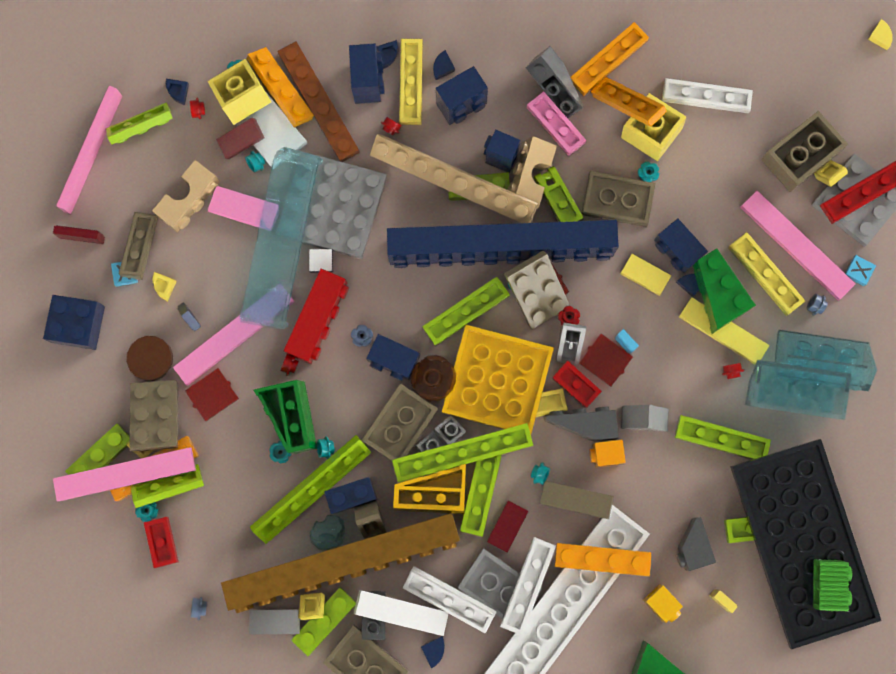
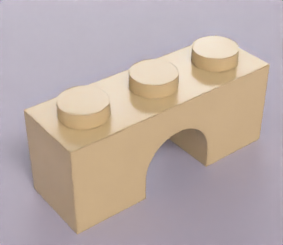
(534, 154)
(177, 212)

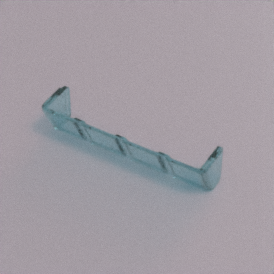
(279, 238)

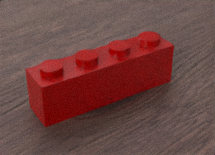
(316, 316)

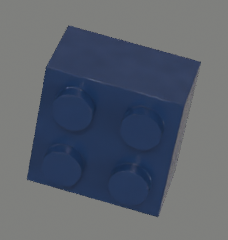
(366, 73)
(461, 96)
(74, 322)

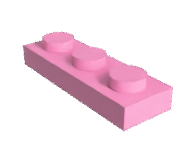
(556, 123)

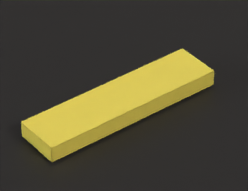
(411, 82)
(766, 274)
(730, 335)

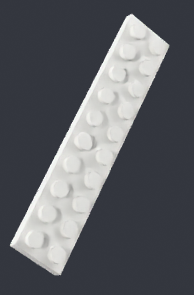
(567, 603)

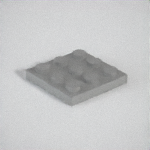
(870, 218)

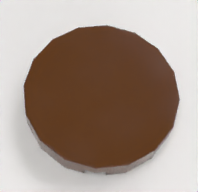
(149, 358)
(433, 378)

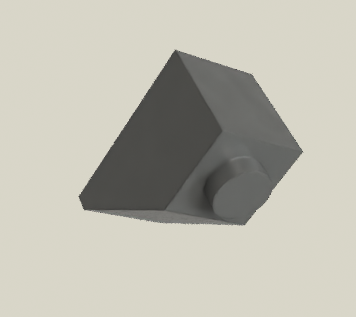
(695, 547)

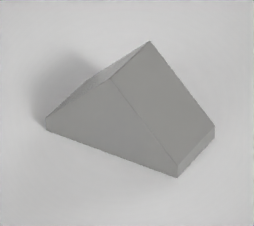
(570, 343)
(644, 417)

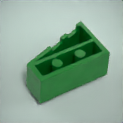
(721, 290)
(290, 414)
(652, 662)

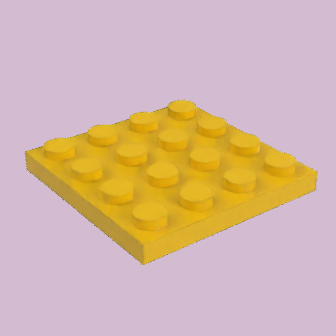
(498, 379)

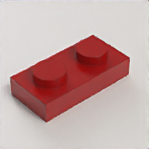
(576, 384)
(161, 542)

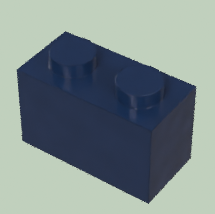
(501, 150)
(680, 246)
(392, 357)
(350, 495)

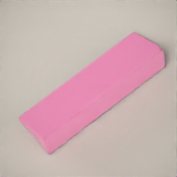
(236, 206)

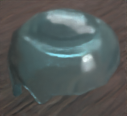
(329, 533)

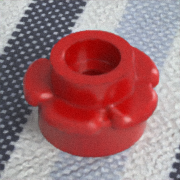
(197, 108)
(390, 126)
(568, 310)
(289, 364)
(733, 370)

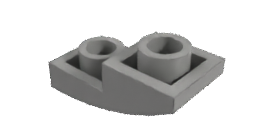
(446, 433)
(274, 622)

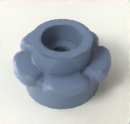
(817, 304)
(366, 340)
(198, 608)

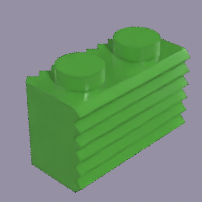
(831, 585)

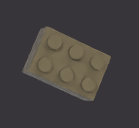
(804, 151)

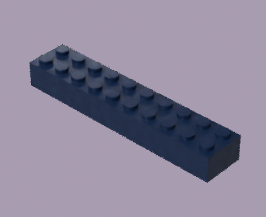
(501, 243)

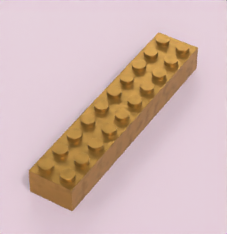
(338, 562)

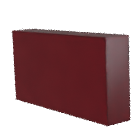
(240, 138)
(78, 234)
(507, 526)

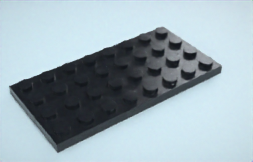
(793, 521)

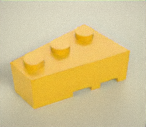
(432, 493)

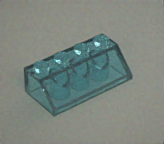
(828, 354)
(799, 389)

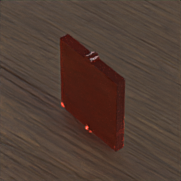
(606, 360)
(212, 394)

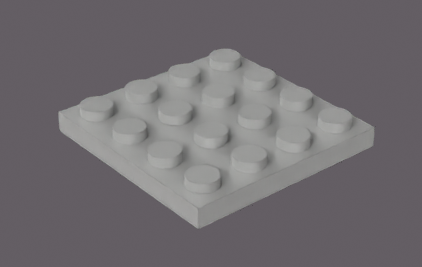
(343, 207)

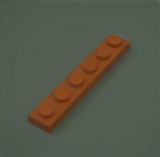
(318, 102)

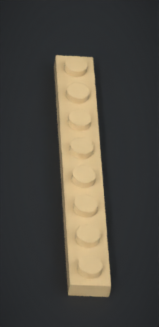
(453, 179)

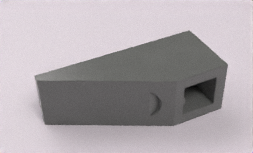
(555, 81)
(589, 425)

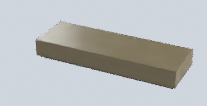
(138, 246)
(577, 500)

